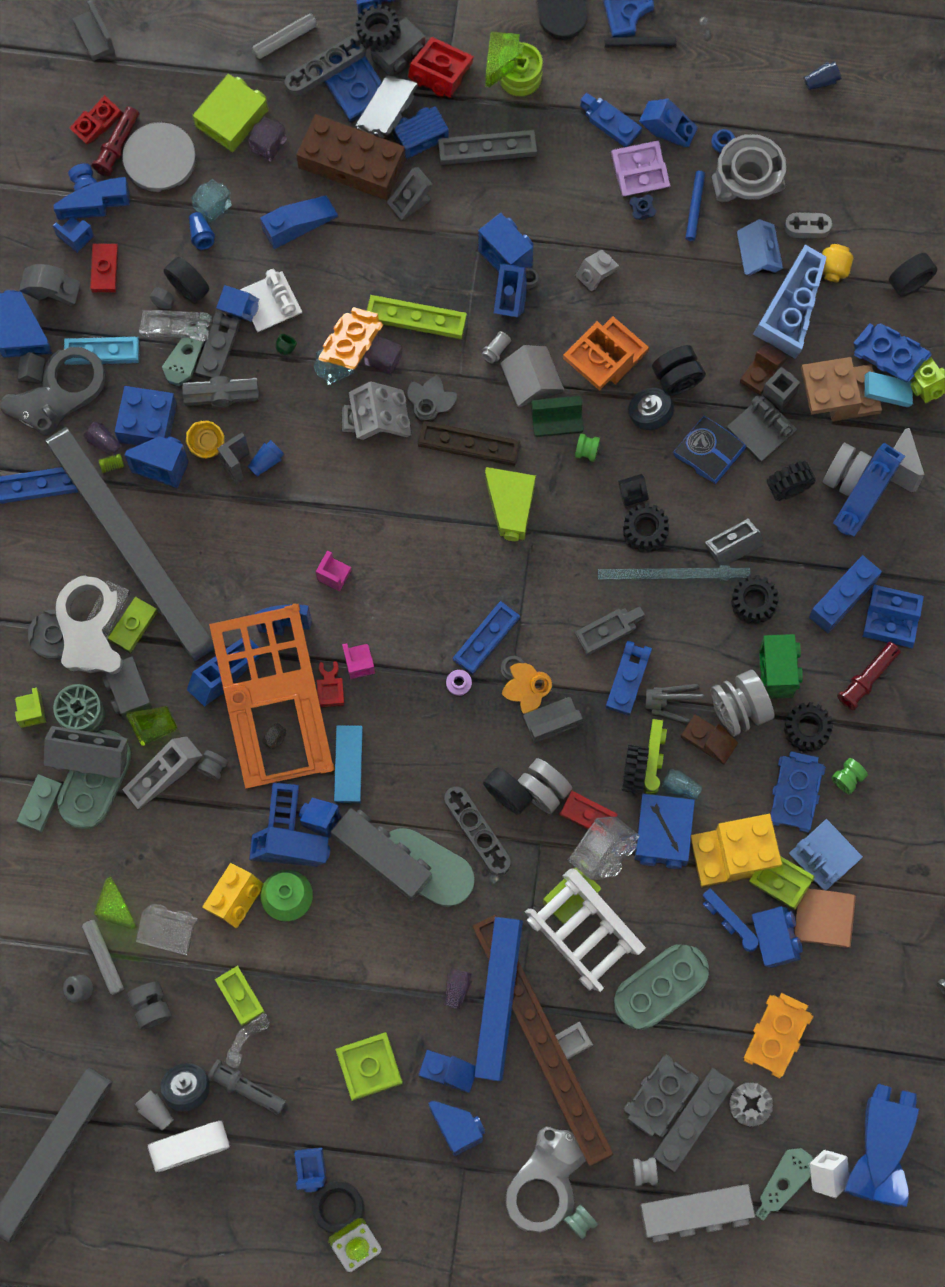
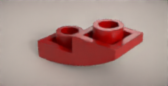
(97, 121)

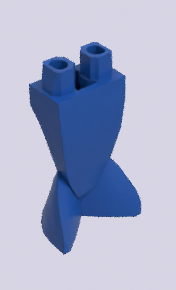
(887, 1135)

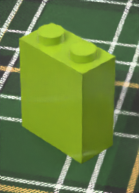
(230, 112)

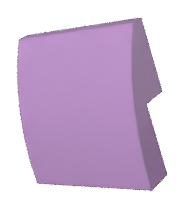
(640, 168)

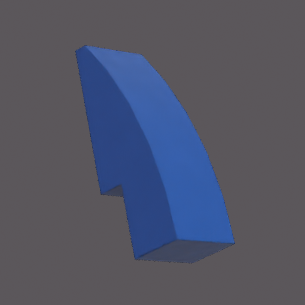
(93, 199)

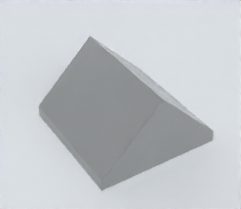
(531, 374)
(910, 471)

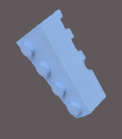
(790, 310)

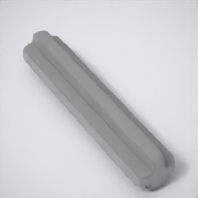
(284, 36)
(102, 957)

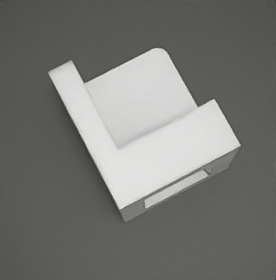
(829, 1173)

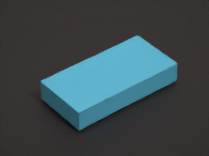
(888, 389)

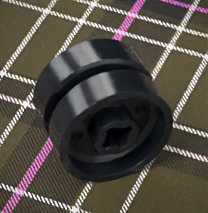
(678, 370)

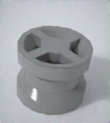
(645, 1172)

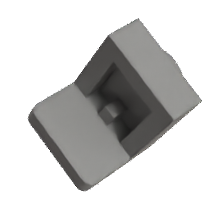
(595, 269)

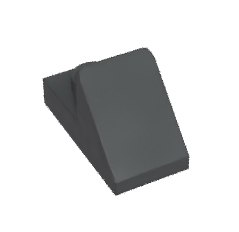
(411, 194)

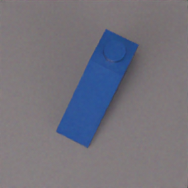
(296, 219)
(206, 680)

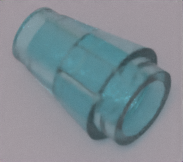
(680, 784)

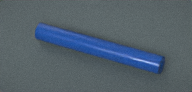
(695, 205)

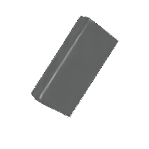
(735, 543)

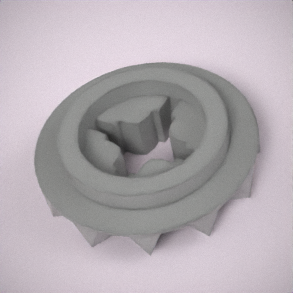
(738, 1104)

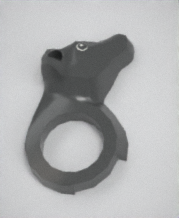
(49, 404)

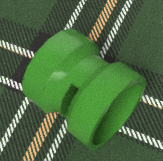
(849, 776)

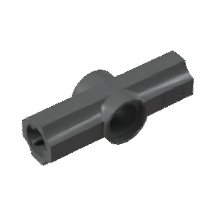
(220, 391)

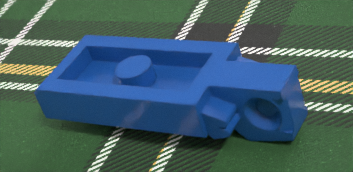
(610, 120)

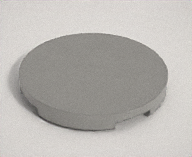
(159, 156)

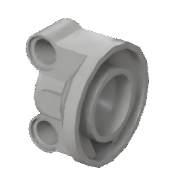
(749, 155)

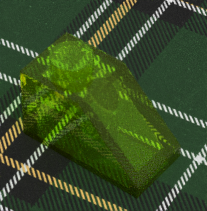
(502, 56)

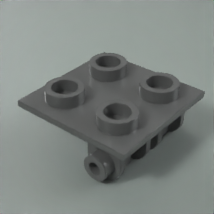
(761, 428)

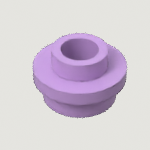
(458, 690)

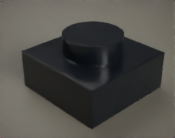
(633, 490)

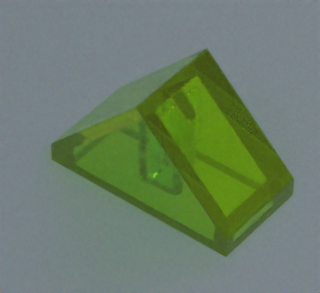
(151, 724)
(112, 906)

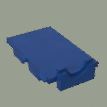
(890, 351)
(797, 791)

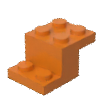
(605, 353)

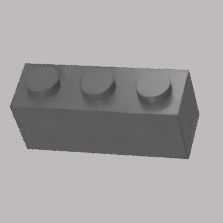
(85, 752)

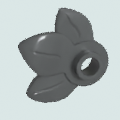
(431, 396)

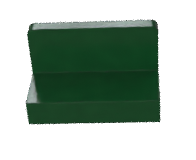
(557, 416)

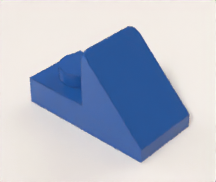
(448, 1071)

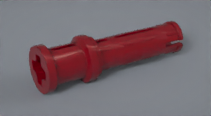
(112, 151)
(862, 683)

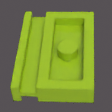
(784, 883)

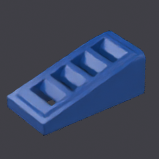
(274, 808)

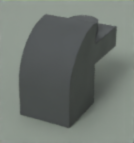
(49, 281)

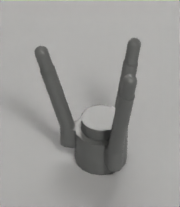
(657, 699)

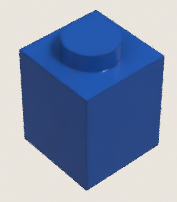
(238, 303)

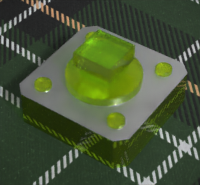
(354, 1244)

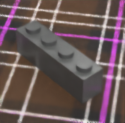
(382, 854)

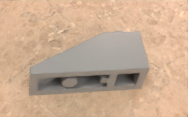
(162, 771)

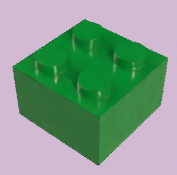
(779, 665)

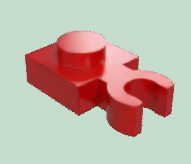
(330, 690)

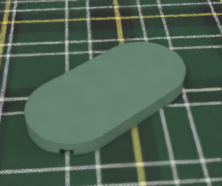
(88, 797)
(451, 874)
(661, 986)

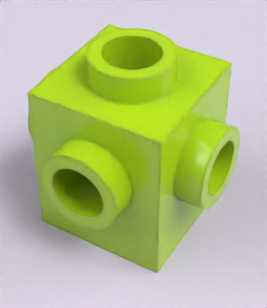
(929, 381)

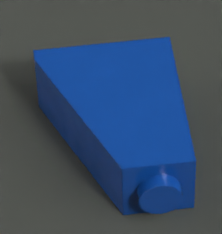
(19, 328)
(289, 847)

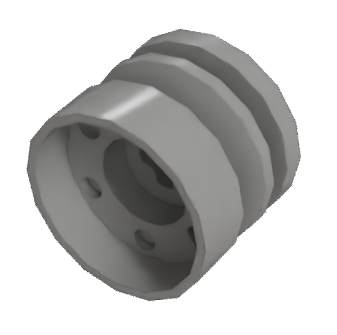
(747, 700)

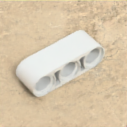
(188, 1146)

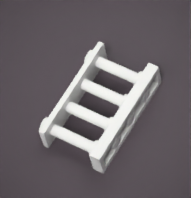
(610, 924)

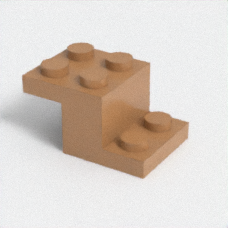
(838, 389)

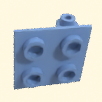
(825, 855)

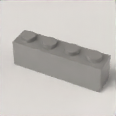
(697, 1211)

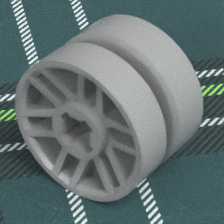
(847, 469)
(545, 785)

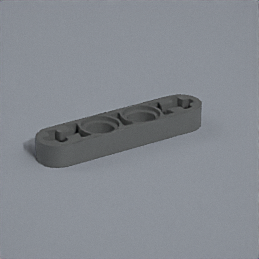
(328, 68)
(478, 830)

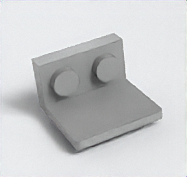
(379, 409)

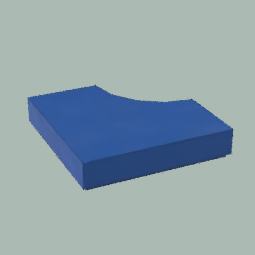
(624, 15)

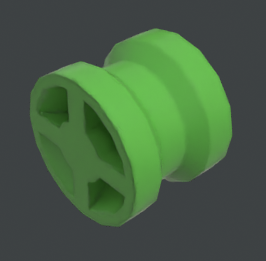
(587, 447)

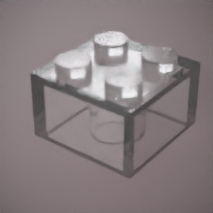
(604, 848)

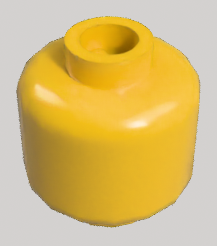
(837, 262)

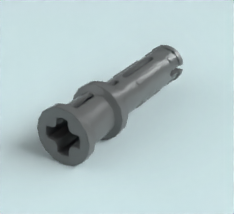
(236, 1082)

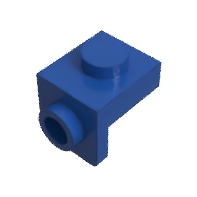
(310, 1169)

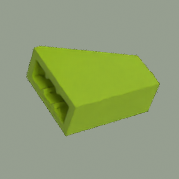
(511, 501)

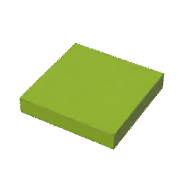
(369, 1066)

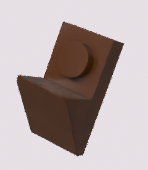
(765, 365)
(710, 739)

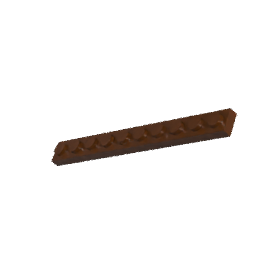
(552, 1059)

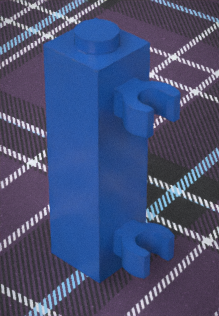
(868, 490)

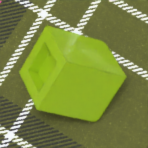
(30, 709)

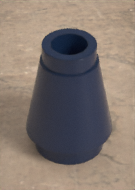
(824, 76)

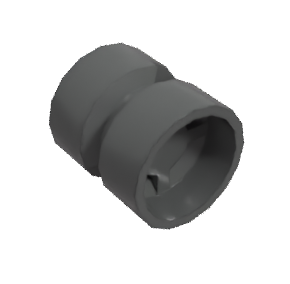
(154, 1013)

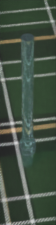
(724, 573)

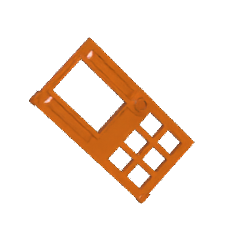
(269, 690)

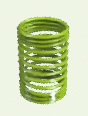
(117, 458)

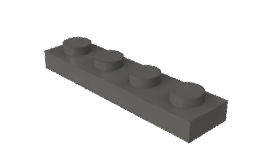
(487, 147)
(693, 1120)

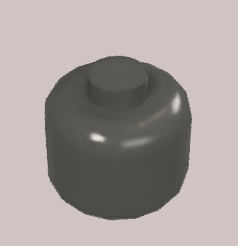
(78, 988)

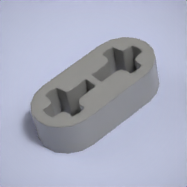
(808, 225)

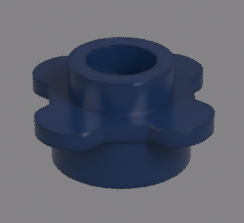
(638, 212)

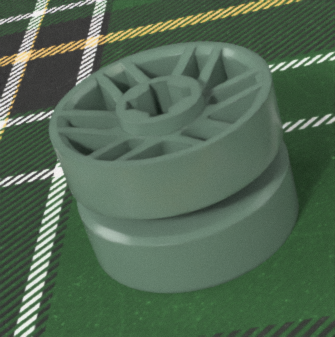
(74, 698)

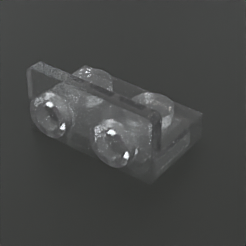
(166, 929)

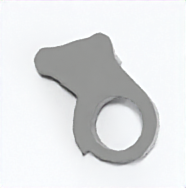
(84, 641)
(552, 1161)

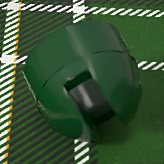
(285, 344)

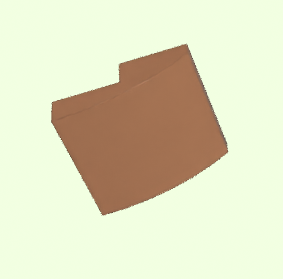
(825, 918)

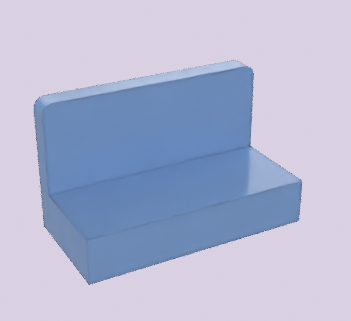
(759, 247)

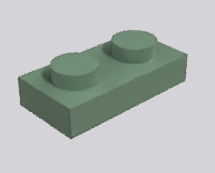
(39, 803)

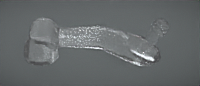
(256, 1026)

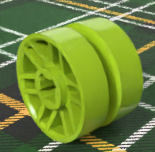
(527, 75)

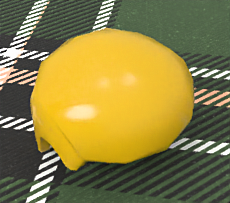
(204, 439)

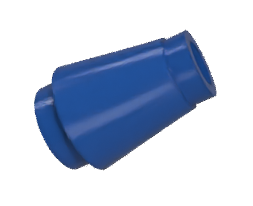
(201, 233)
(265, 458)

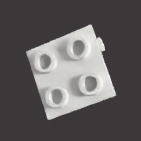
(276, 300)

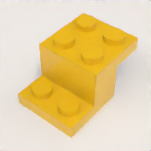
(735, 850)

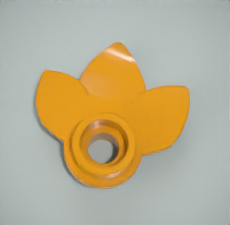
(523, 687)

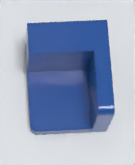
(74, 233)

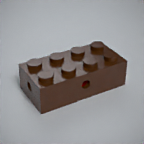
(351, 157)

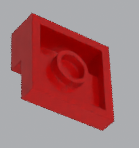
(440, 67)

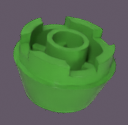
(286, 895)

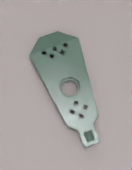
(180, 367)
(785, 1171)

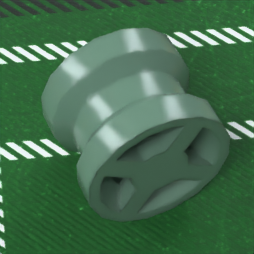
(581, 1222)

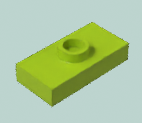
(132, 625)
(239, 995)

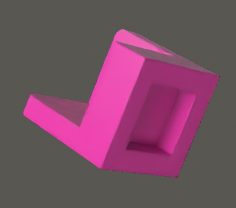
(332, 572)
(358, 660)

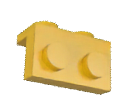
(233, 895)

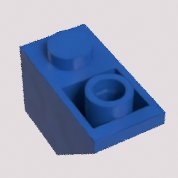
(668, 122)

